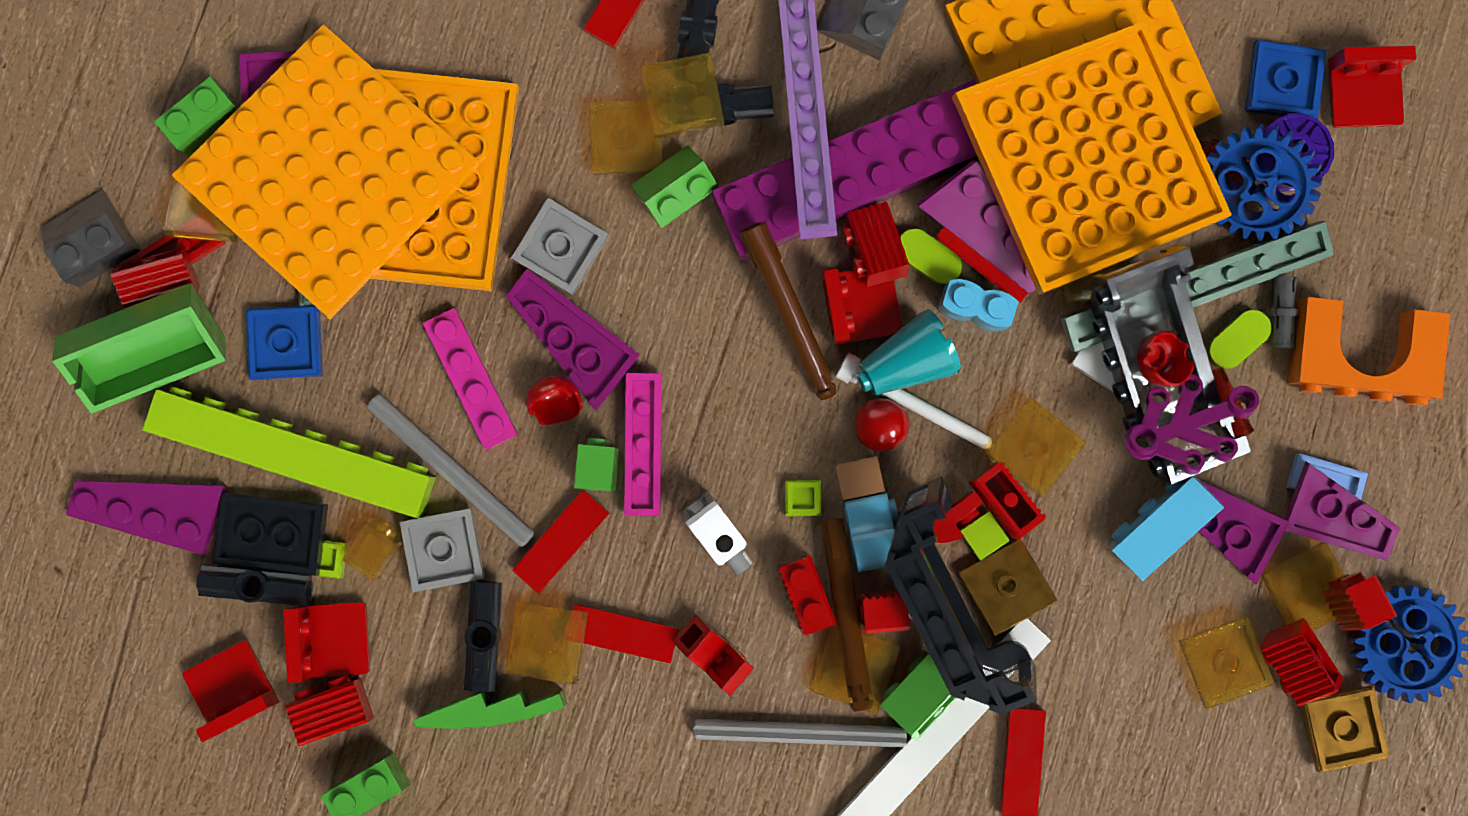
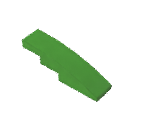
(480, 712)

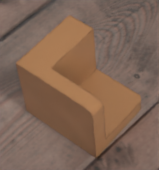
(859, 478)

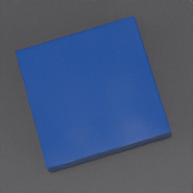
(1285, 79)
(284, 342)

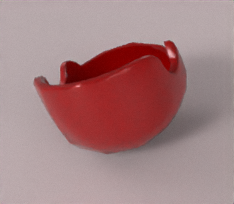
(1164, 359)
(553, 400)
(881, 424)

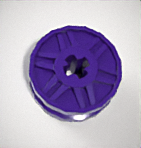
(1316, 137)

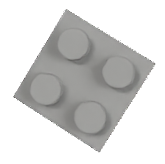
(560, 246)
(442, 550)

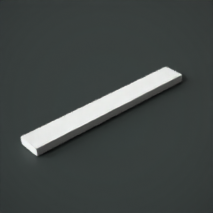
(916, 759)

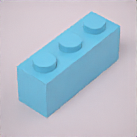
(1164, 525)

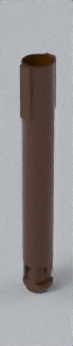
(767, 259)
(846, 614)

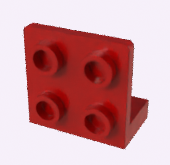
(1368, 86)
(859, 310)
(326, 641)
(229, 689)

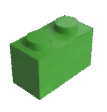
(197, 116)
(674, 186)
(597, 465)
(919, 698)
(367, 788)

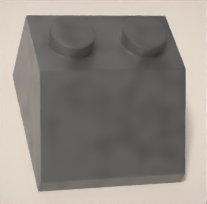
(862, 23)
(87, 240)

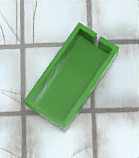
(139, 348)

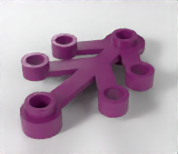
(1187, 426)

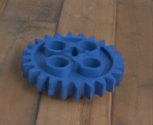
(1291, 167)
(1431, 621)

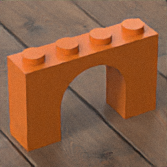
(1414, 373)

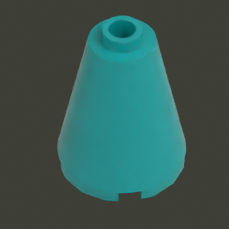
(910, 357)

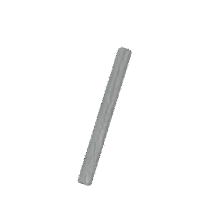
(450, 470)
(799, 732)

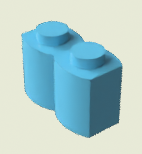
(986, 309)
(870, 529)

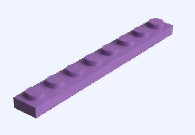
(807, 119)

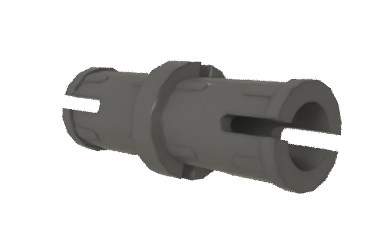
(1284, 312)

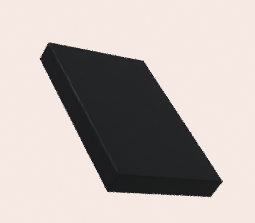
(270, 534)

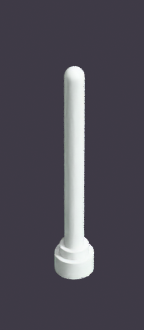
(848, 370)

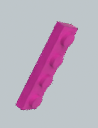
(470, 378)
(643, 444)

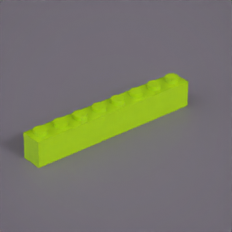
(290, 453)

